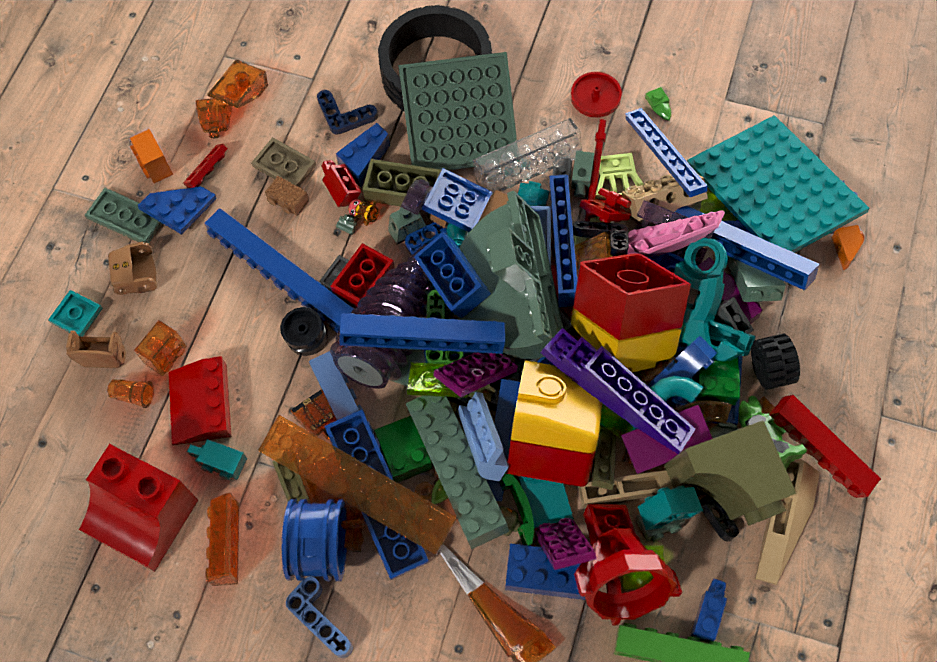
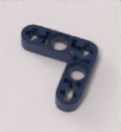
(343, 119)

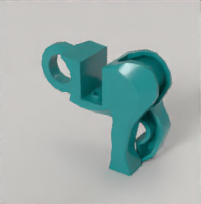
(700, 318)

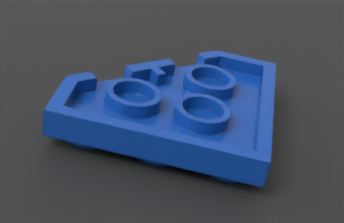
(178, 207)

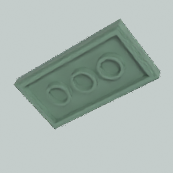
(122, 216)

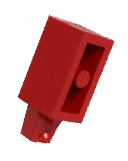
(340, 183)

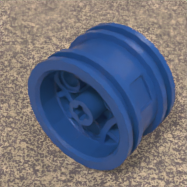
(314, 540)

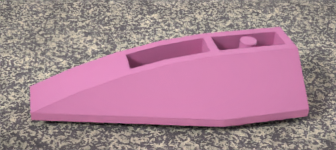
(672, 235)

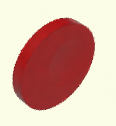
(596, 94)

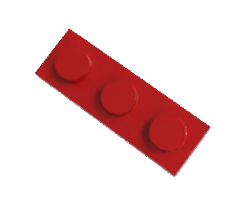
(206, 166)

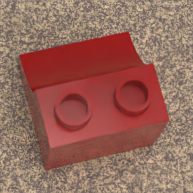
(135, 507)

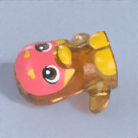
(367, 212)

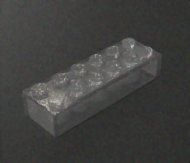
(528, 157)

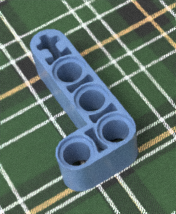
(321, 621)

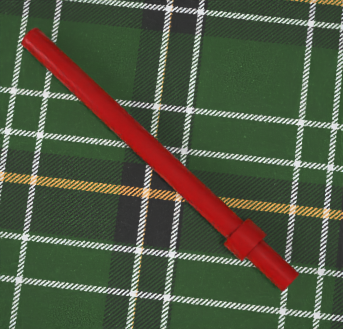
(600, 138)

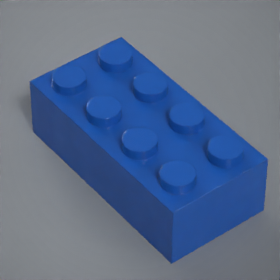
(452, 275)
(532, 573)

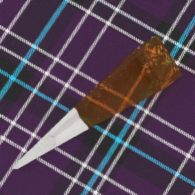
(512, 630)

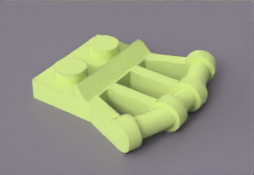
(617, 167)

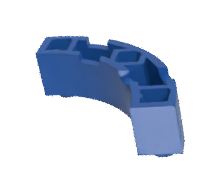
(691, 360)

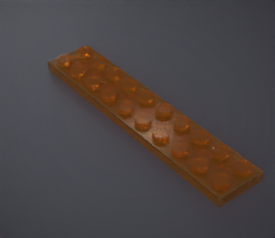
(358, 484)

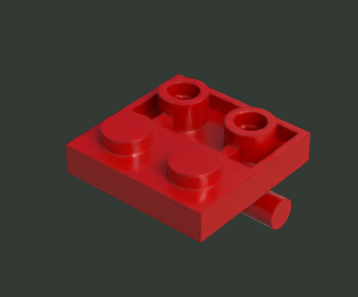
(608, 209)

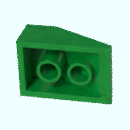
(720, 382)
(403, 449)

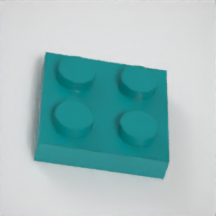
(75, 313)

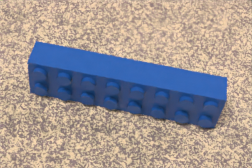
(356, 438)

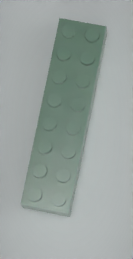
(457, 470)

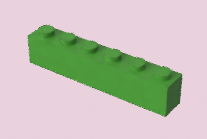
(658, 647)

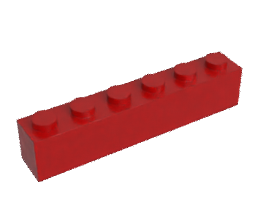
(824, 446)

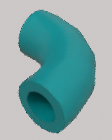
(677, 386)

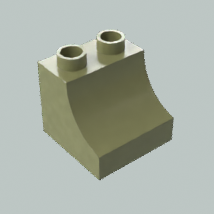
(738, 472)

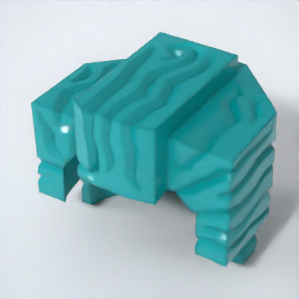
(533, 194)

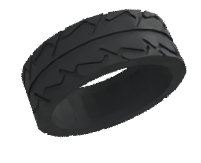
(421, 24)

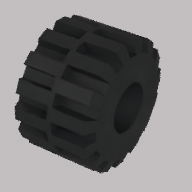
(775, 361)

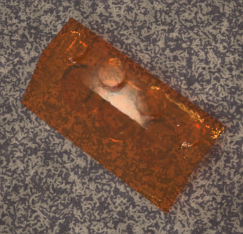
(223, 541)

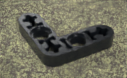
(617, 234)
(709, 503)

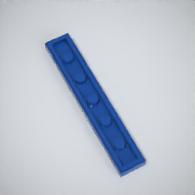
(504, 423)

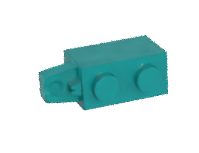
(219, 459)

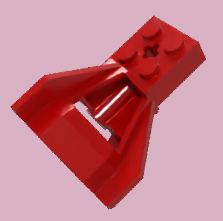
(618, 554)

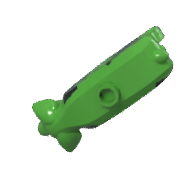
(751, 413)

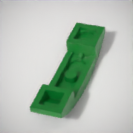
(526, 530)

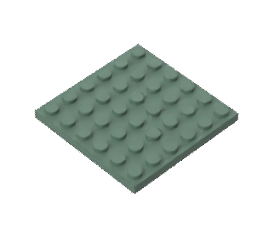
(457, 109)

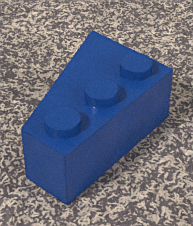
(359, 152)

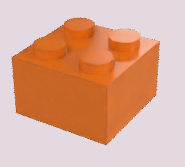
(150, 156)

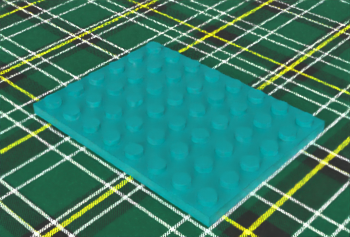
(777, 186)

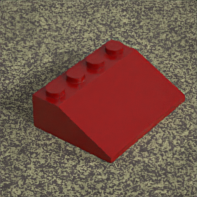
(199, 401)

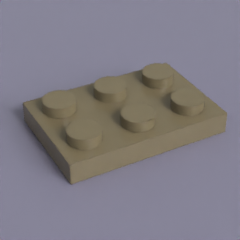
(283, 161)

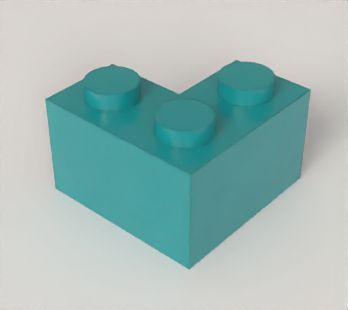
(669, 506)

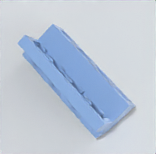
(483, 438)

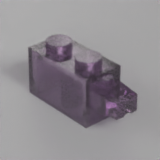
(416, 196)

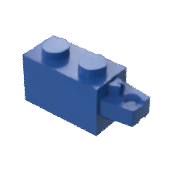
(710, 612)

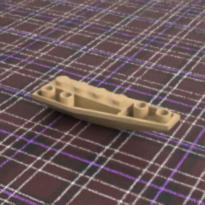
(626, 485)
(785, 528)

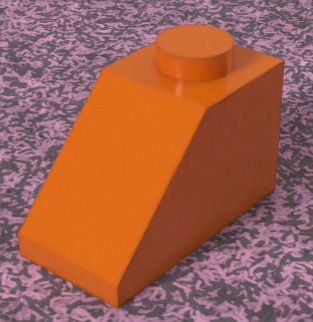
(847, 243)

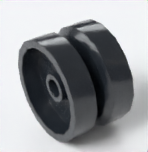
(304, 331)

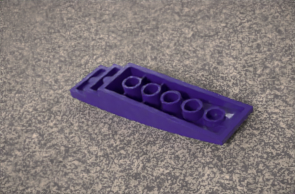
(618, 389)

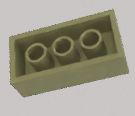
(390, 181)

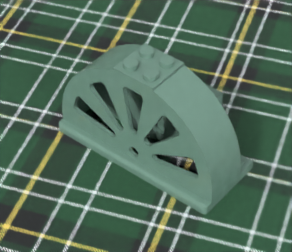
(514, 265)

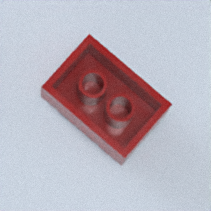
(360, 274)

